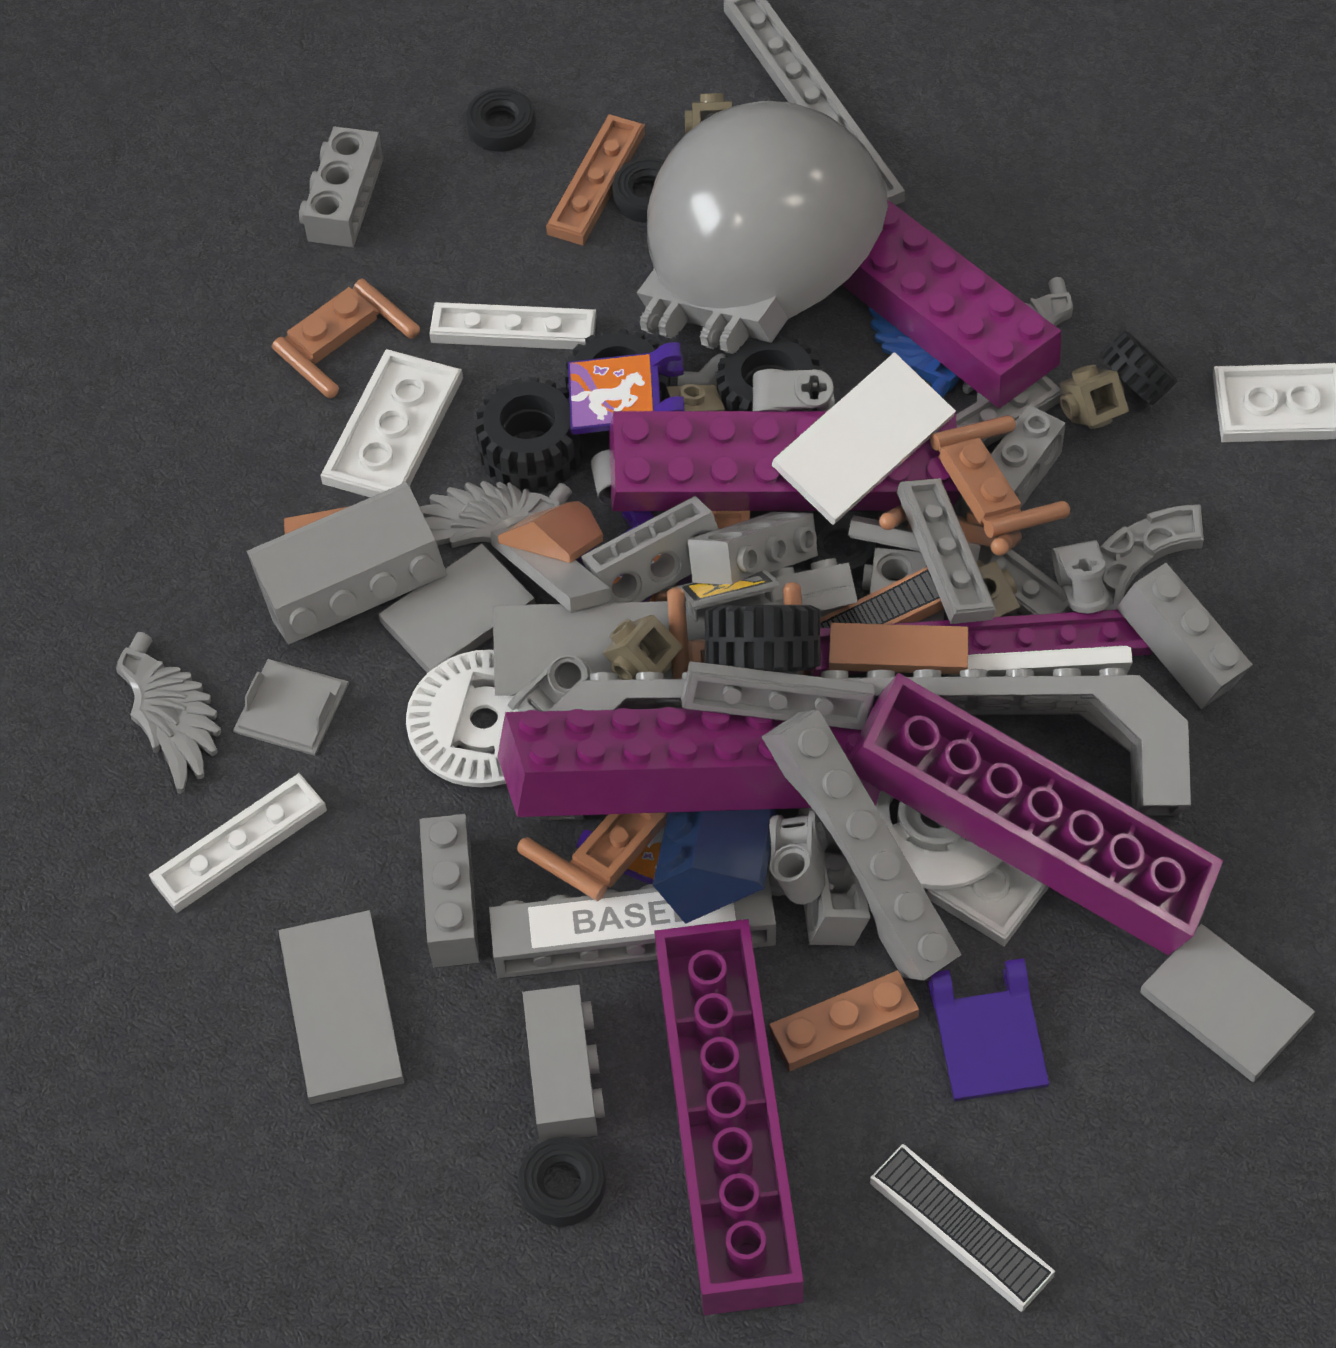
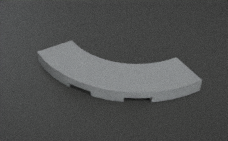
(1146, 541)

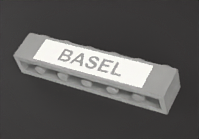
(610, 931)

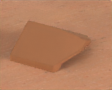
(557, 532)

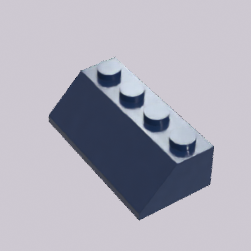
(712, 859)

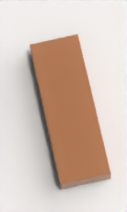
(898, 647)

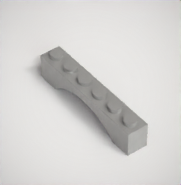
(897, 900)

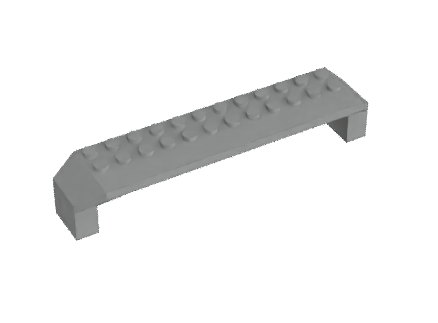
(1113, 702)

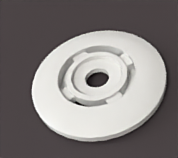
(441, 720)
(936, 854)

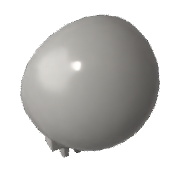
(757, 222)

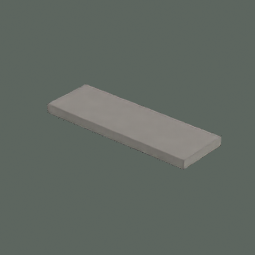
(535, 635)

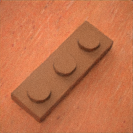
(843, 1020)

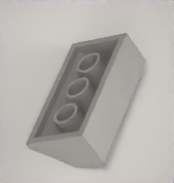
(346, 563)

